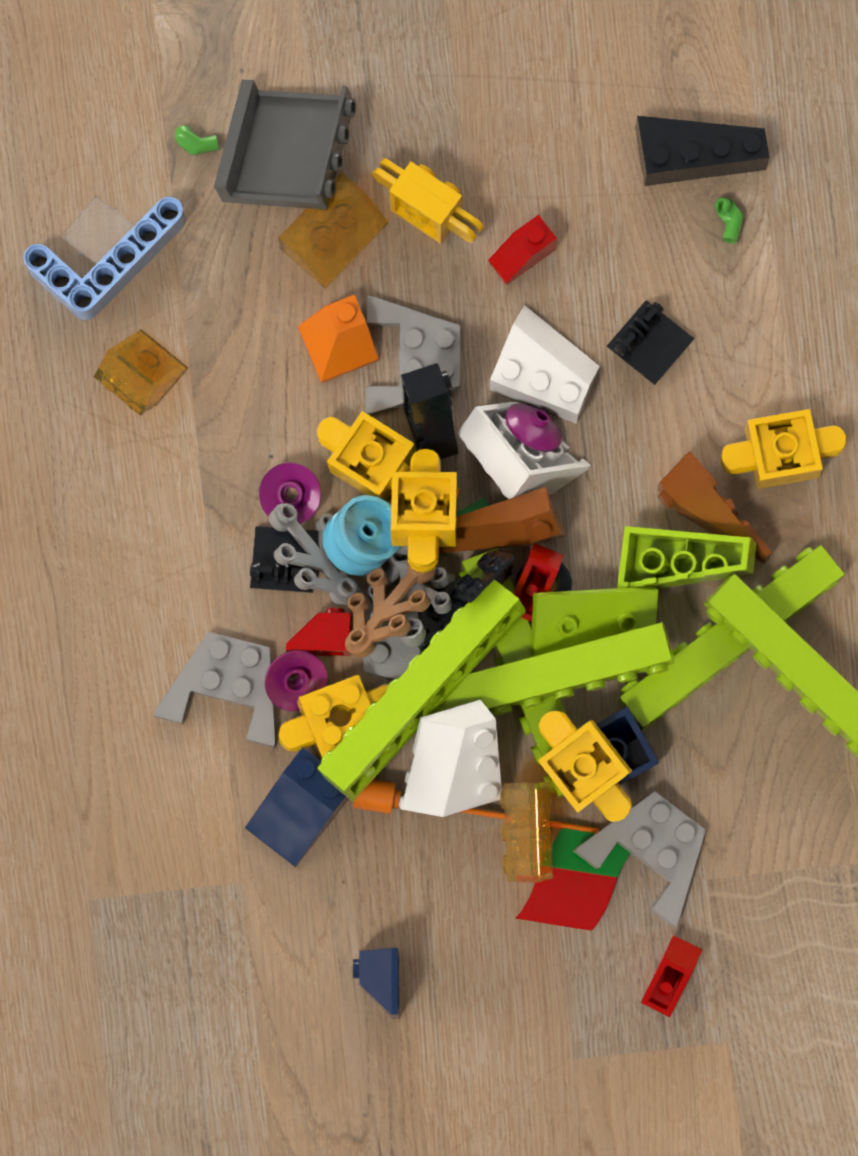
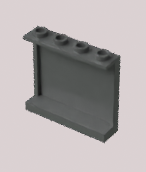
(284, 148)

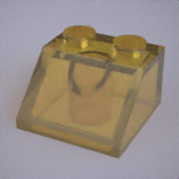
(139, 371)

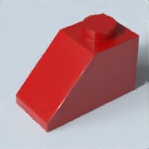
(523, 249)
(537, 576)
(323, 634)
(671, 976)

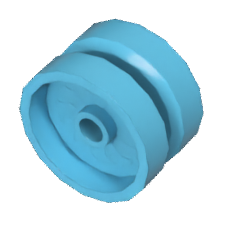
(360, 535)

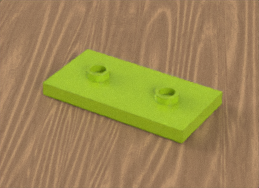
(583, 616)

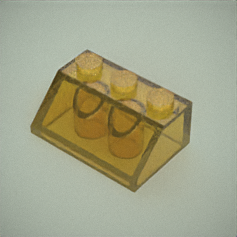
(332, 238)
(527, 831)

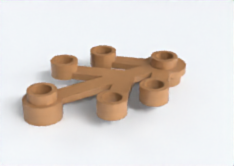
(366, 634)

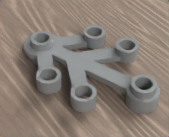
(314, 559)
(398, 567)

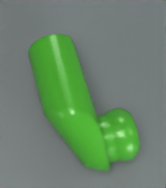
(193, 143)
(731, 217)

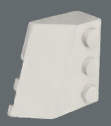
(543, 368)
(512, 463)
(454, 762)

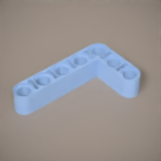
(109, 264)

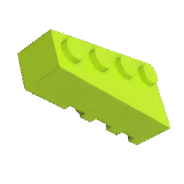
(681, 557)

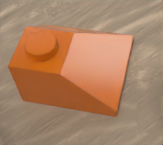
(338, 339)

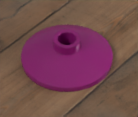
(533, 427)
(277, 482)
(285, 692)

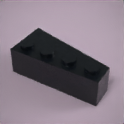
(697, 150)
(428, 409)

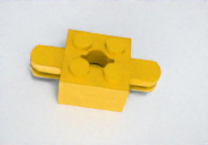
(426, 201)
(783, 449)
(365, 453)
(424, 510)
(328, 715)
(585, 765)

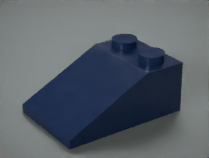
(296, 809)

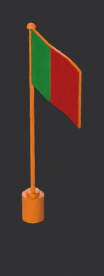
(574, 895)

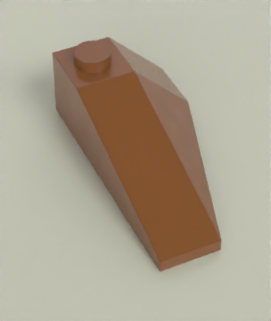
(694, 496)
(509, 524)

